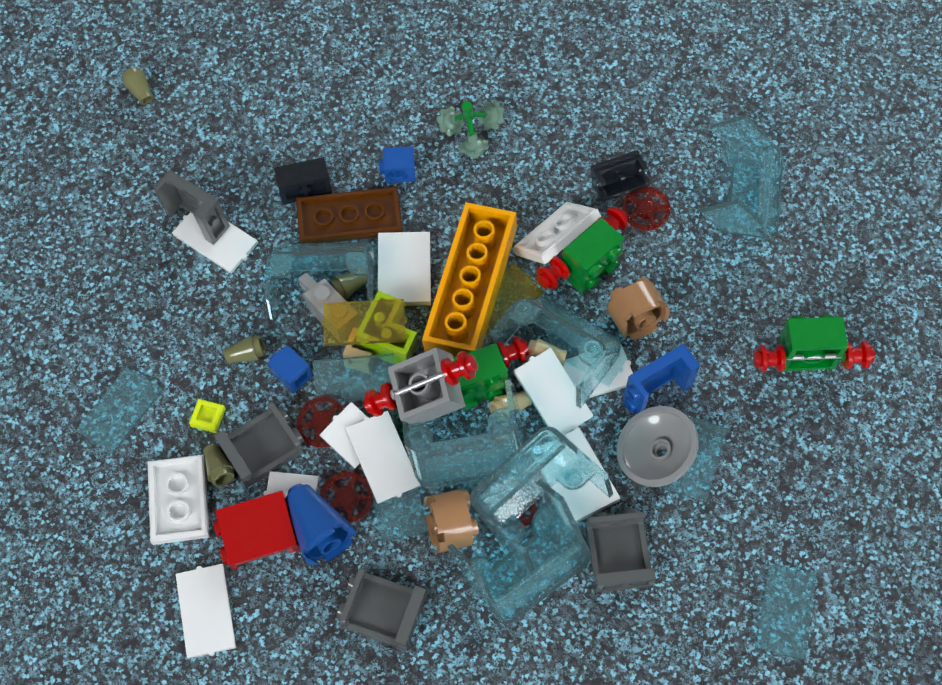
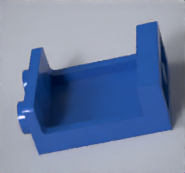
(676, 365)

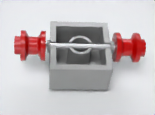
(423, 386)

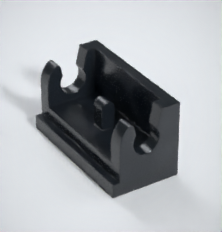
(619, 176)
(302, 180)

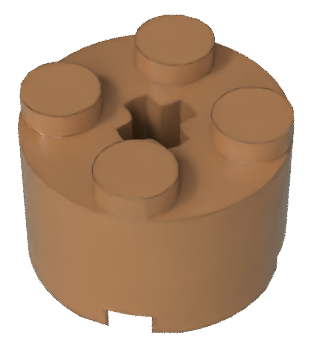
(637, 309)
(450, 520)

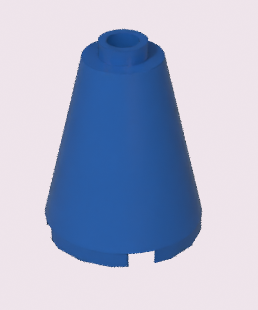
(317, 525)

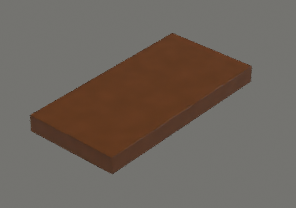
(348, 215)

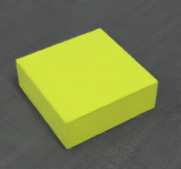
(207, 416)

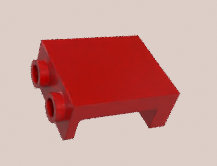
(255, 529)

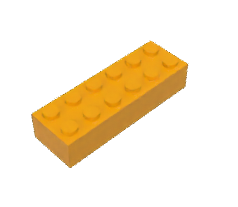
(470, 280)

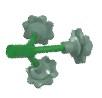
(451, 122)

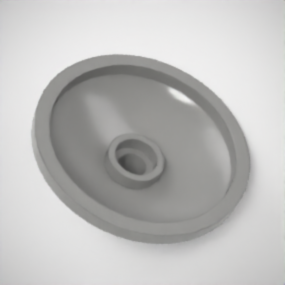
(649, 435)

